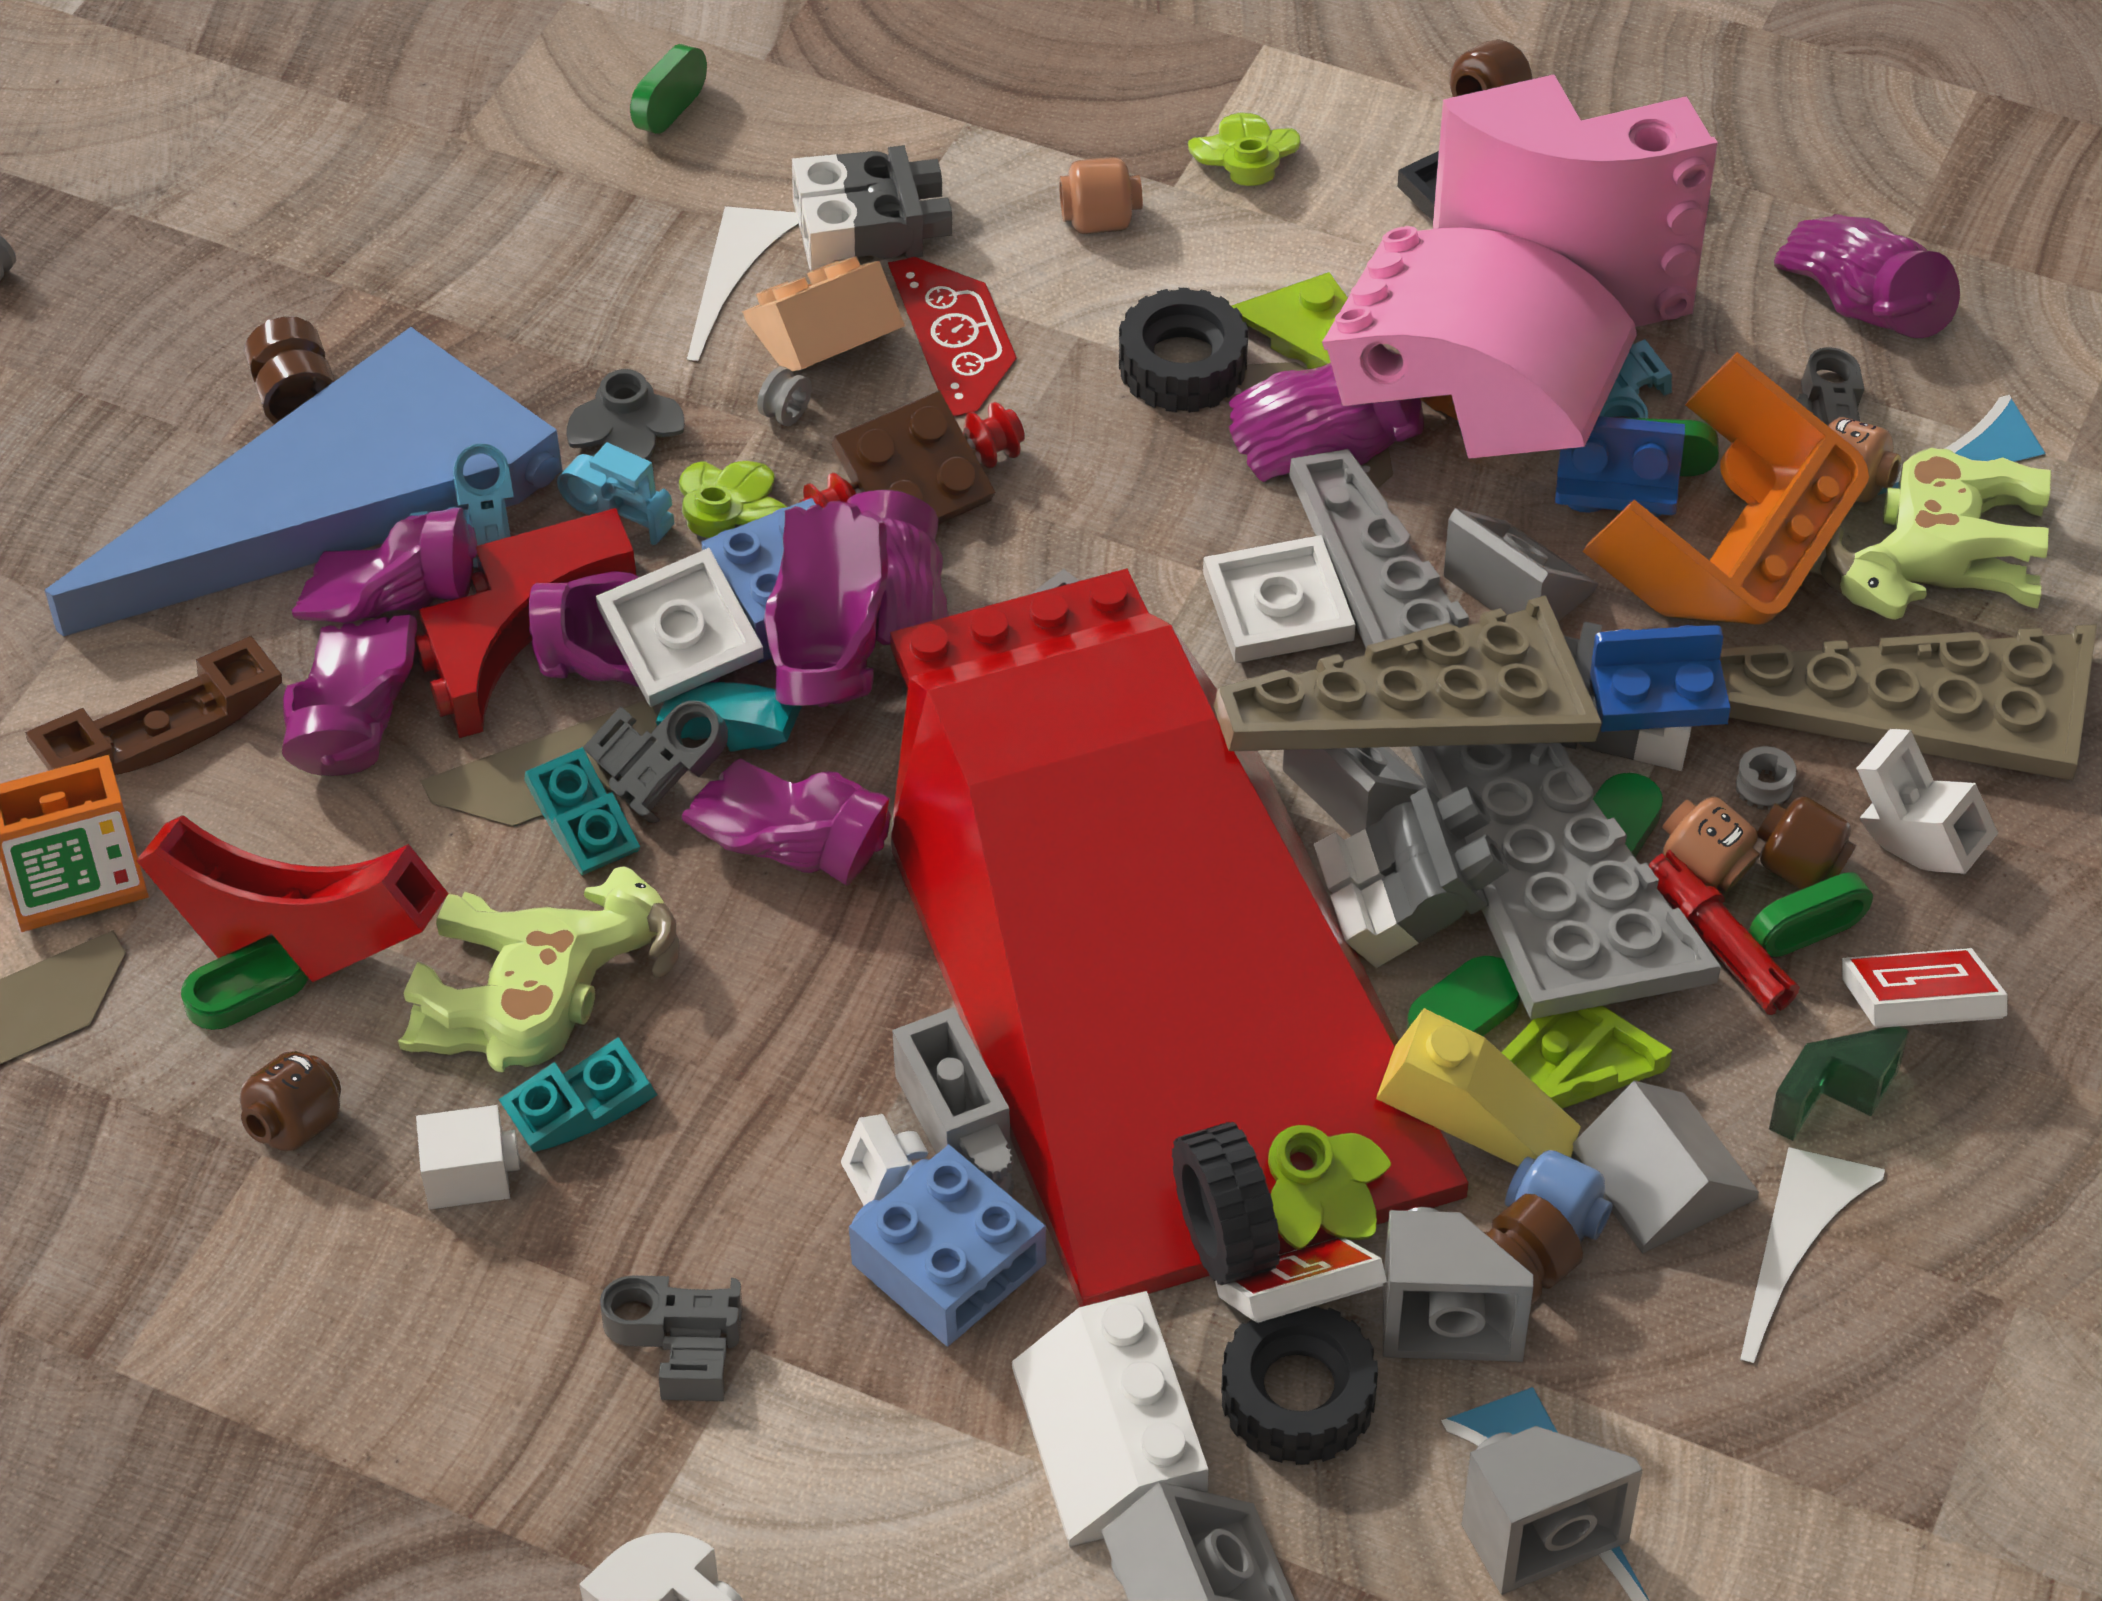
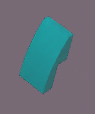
(748, 710)
(581, 812)
(568, 1105)

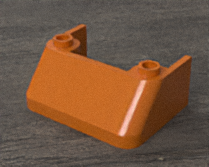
(1797, 492)

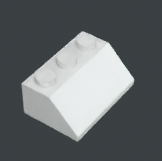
(1107, 1413)

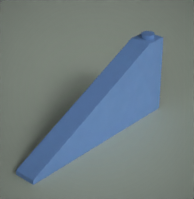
(317, 483)

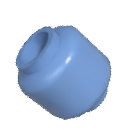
(1568, 1186)

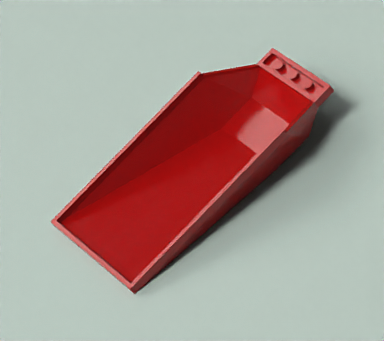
(1129, 925)

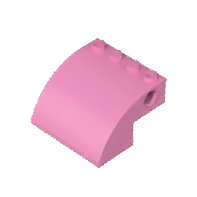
(1605, 191)
(1495, 324)

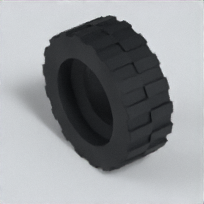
(1183, 315)
(1226, 1203)
(1291, 1433)

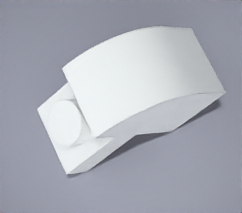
(1921, 819)
(659, 1570)

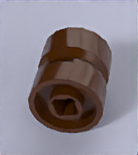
(286, 364)
(1538, 1239)

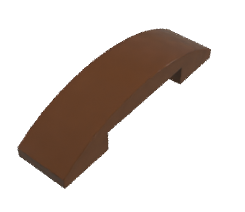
(169, 722)

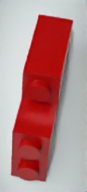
(481, 633)
(315, 912)

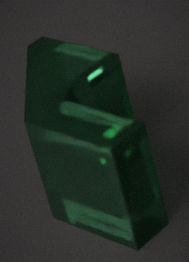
(1846, 1068)

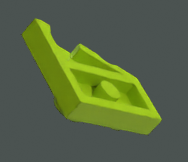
(1297, 317)
(1585, 1054)

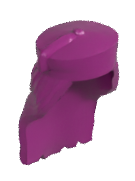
(1874, 273)
(1304, 416)
(914, 561)
(417, 563)
(826, 604)
(572, 633)
(347, 700)
(803, 825)

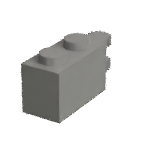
(954, 1093)

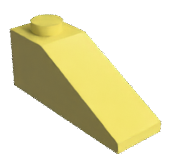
(1473, 1092)

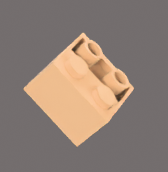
(827, 317)

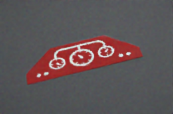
(955, 331)

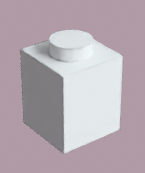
(465, 1156)

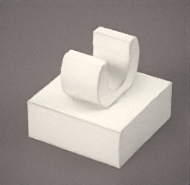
(878, 1158)

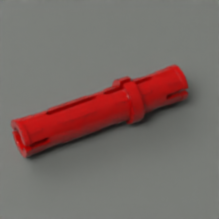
(1724, 934)

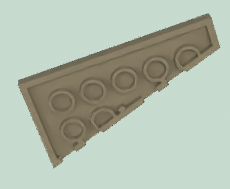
(1432, 687)
(1959, 694)

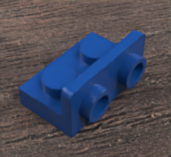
(1623, 464)
(1659, 678)

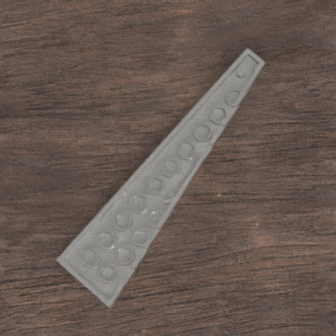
(1576, 906)

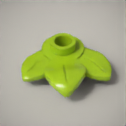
(1246, 148)
(726, 497)
(1331, 1192)

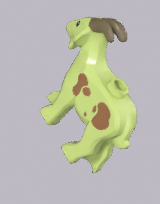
(1942, 534)
(540, 974)

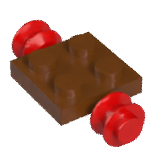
(924, 455)

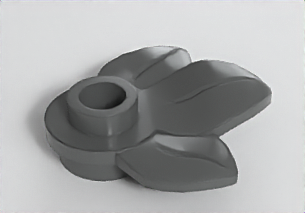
(625, 416)

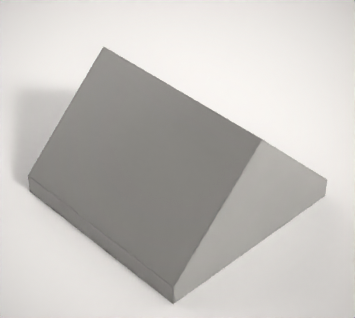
(1509, 567)
(1353, 783)
(1661, 1165)

